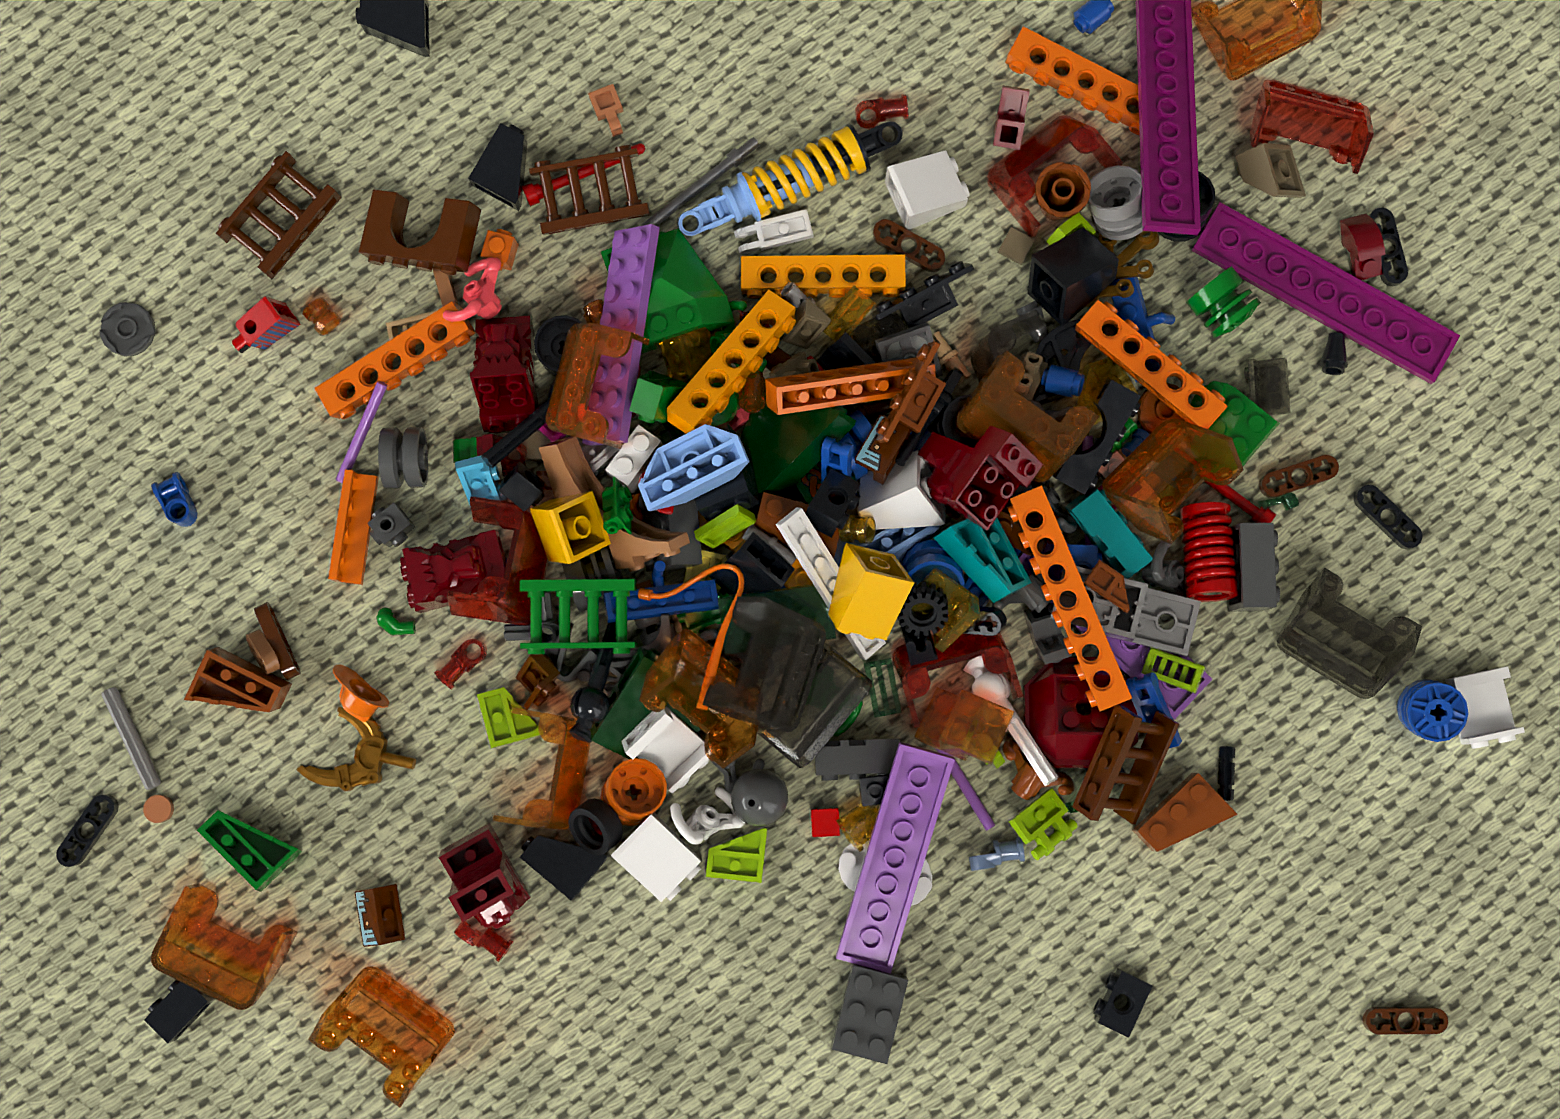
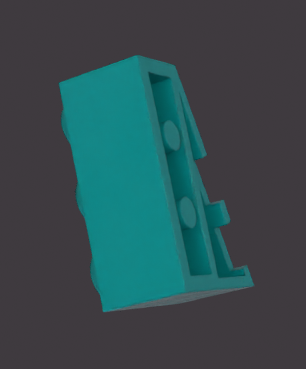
(1110, 532)
(985, 557)

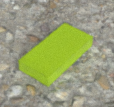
(725, 526)

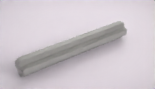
(131, 738)

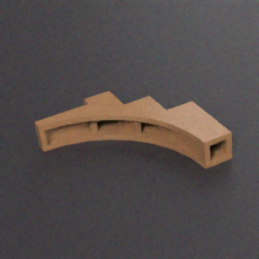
(572, 475)

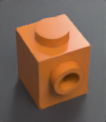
(502, 246)

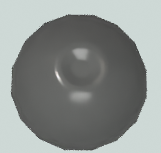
(759, 797)

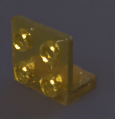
(687, 353)
(962, 608)

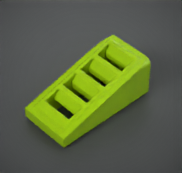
(1196, 678)

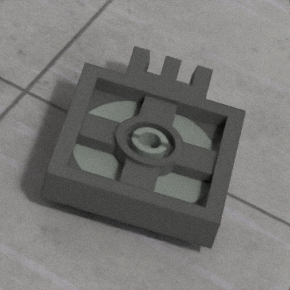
(906, 345)

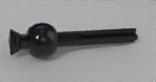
(518, 434)
(590, 703)

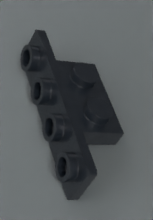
(927, 301)

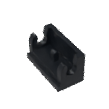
(919, 648)

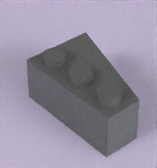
(855, 758)

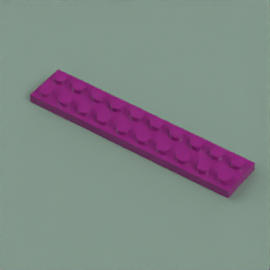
(1167, 117)
(1326, 293)

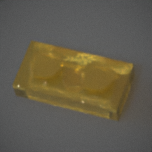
(848, 313)

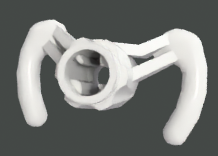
(705, 819)

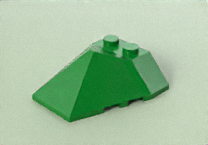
(682, 293)

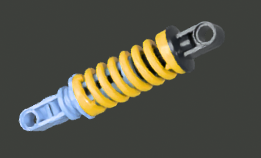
(792, 176)

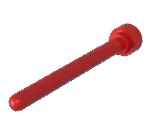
(535, 193)
(1259, 515)

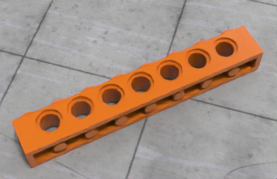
(1116, 690)

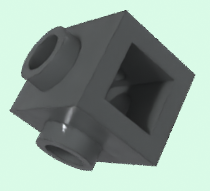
(400, 526)

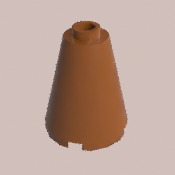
(1062, 190)

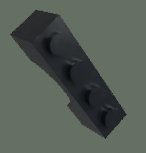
(1115, 406)

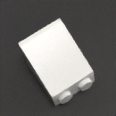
(926, 188)
(903, 498)
(658, 858)

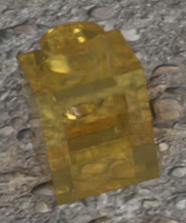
(858, 825)

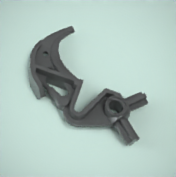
(582, 667)

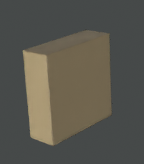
(1016, 246)

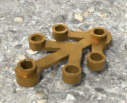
(1128, 271)

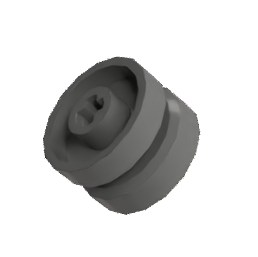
(403, 457)

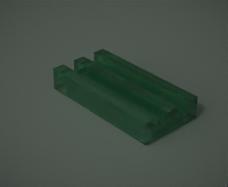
(887, 711)

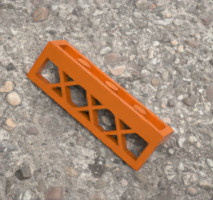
(352, 528)

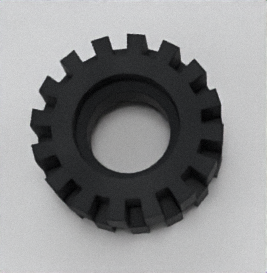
(928, 621)

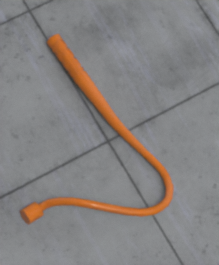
(711, 671)

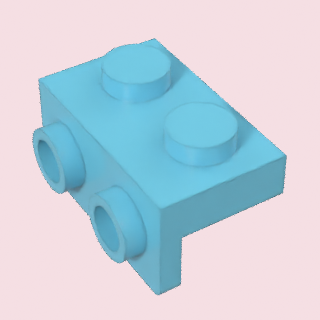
(479, 479)

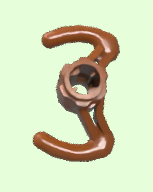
(1026, 781)

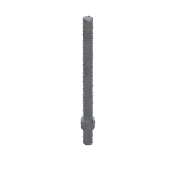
(734, 158)

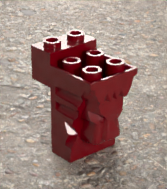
(504, 372)
(981, 477)
(450, 568)
(483, 879)

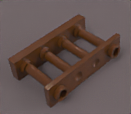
(581, 216)
(288, 240)
(1110, 756)

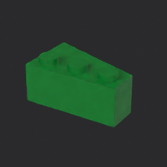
(653, 396)
(248, 850)

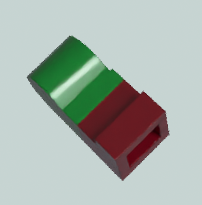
(473, 447)

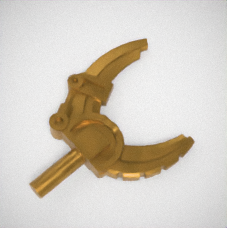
(369, 758)

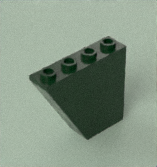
(790, 444)
(625, 708)

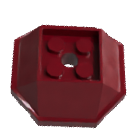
(1052, 716)

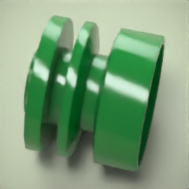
(1223, 302)

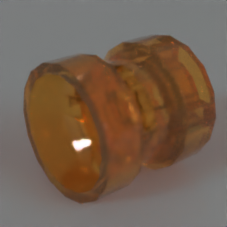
(321, 316)

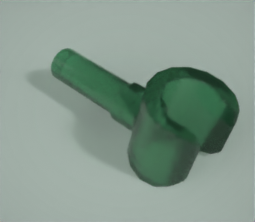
(1288, 500)

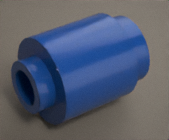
(1092, 15)
(1063, 381)

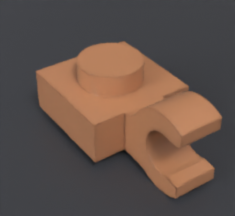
(607, 105)

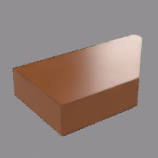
(1109, 585)

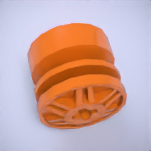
(644, 781)

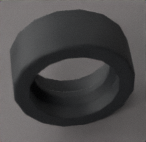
(586, 835)

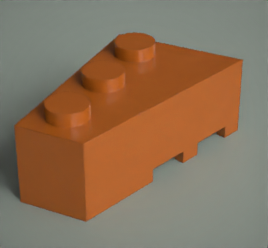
(774, 508)
(237, 683)
(1183, 813)

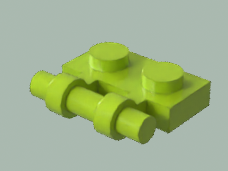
(1040, 815)

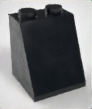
(1070, 274)
(740, 490)

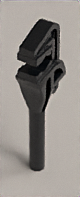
(943, 401)

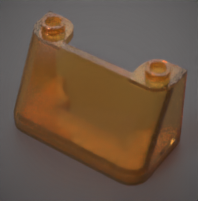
(1255, 31)

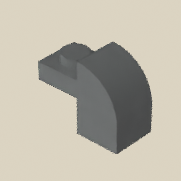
(1046, 635)

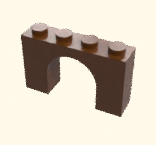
(447, 250)

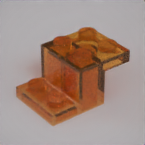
(964, 725)

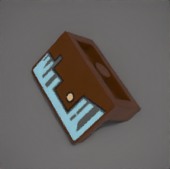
(881, 456)
(379, 915)

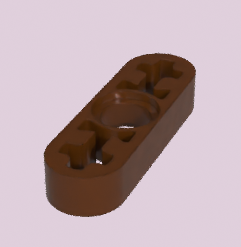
(906, 234)
(1315, 463)
(277, 640)
(1425, 1012)

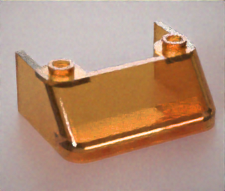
(567, 775)

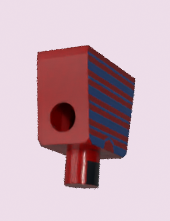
(264, 324)

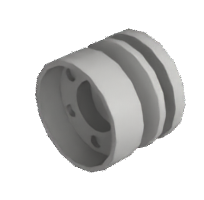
(1117, 202)

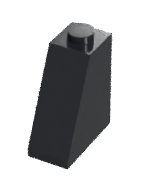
(397, 22)
(502, 166)
(760, 565)
(561, 863)

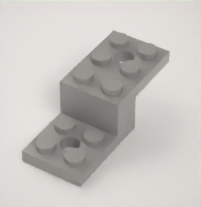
(1141, 621)

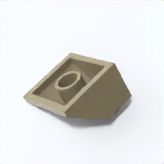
(1271, 170)

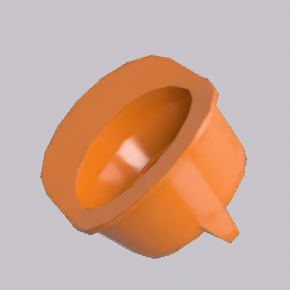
(357, 695)

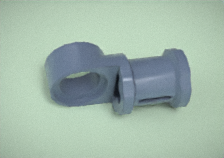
(1002, 852)

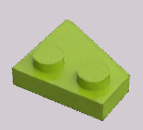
(502, 725)
(739, 858)

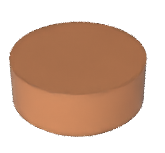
(158, 808)

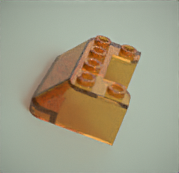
(576, 377)
(1000, 406)
(1166, 472)
(678, 680)
(215, 957)
(389, 1027)

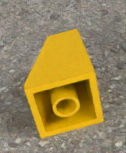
(570, 527)
(868, 592)

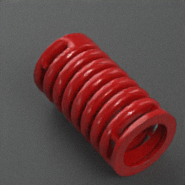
(1212, 559)

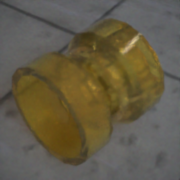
(858, 529)

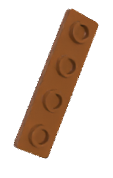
(917, 397)

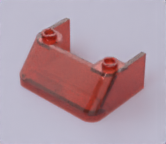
(1313, 119)
(1011, 177)
(500, 597)
(915, 680)

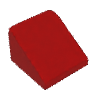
(824, 822)

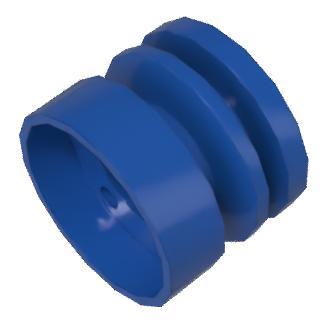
(1426, 695)

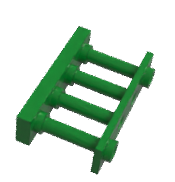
(592, 590)

